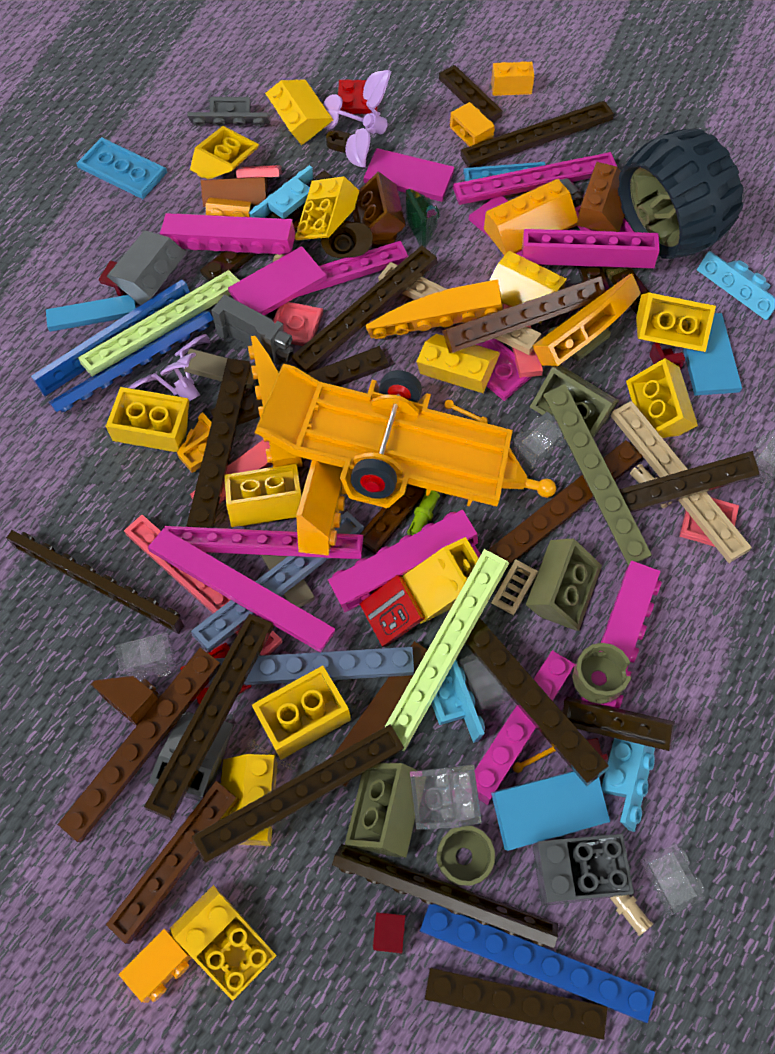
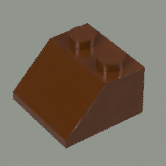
(128, 696)

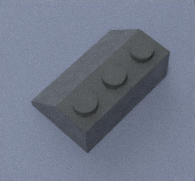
(146, 265)

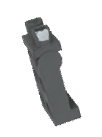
(243, 322)

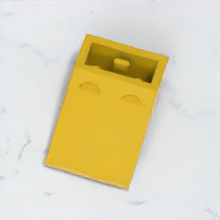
(326, 207)
(441, 578)
(222, 942)

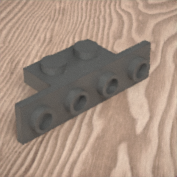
(229, 110)

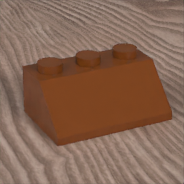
(240, 189)
(601, 203)

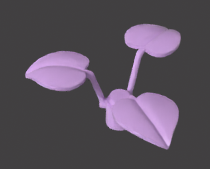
(359, 143)
(184, 386)

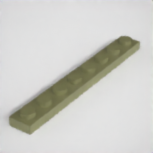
(597, 475)

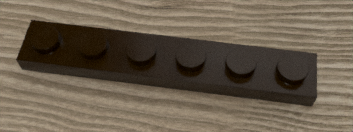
(691, 482)
(516, 1003)

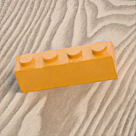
(542, 208)
(320, 509)

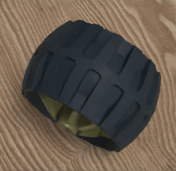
(682, 190)

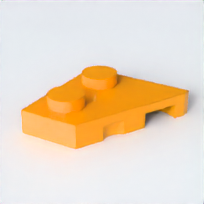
(193, 449)

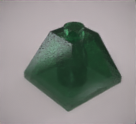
(421, 216)

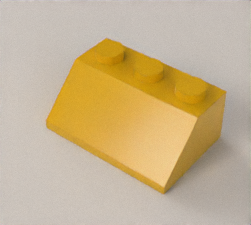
(299, 108)
(221, 153)
(524, 280)
(674, 321)
(464, 368)
(663, 398)
(148, 419)
(262, 495)
(302, 712)
(249, 779)

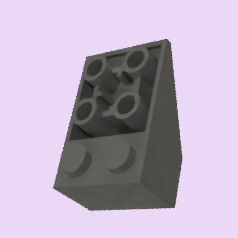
(210, 766)
(582, 869)

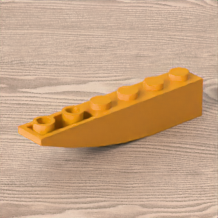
(439, 309)
(586, 323)
(267, 375)

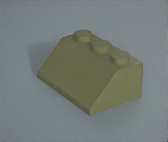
(591, 401)
(564, 583)
(383, 811)

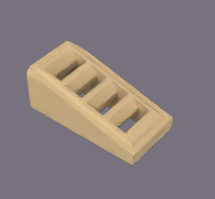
(524, 569)

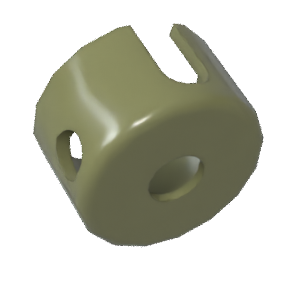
(611, 662)
(482, 855)

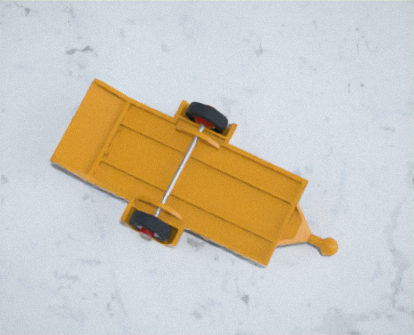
(391, 440)

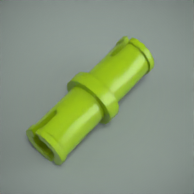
(423, 512)

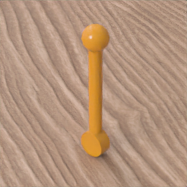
(450, 405)
(518, 767)

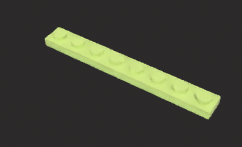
(157, 324)
(446, 645)

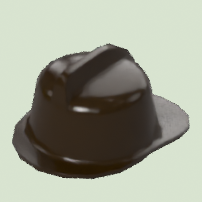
(348, 241)

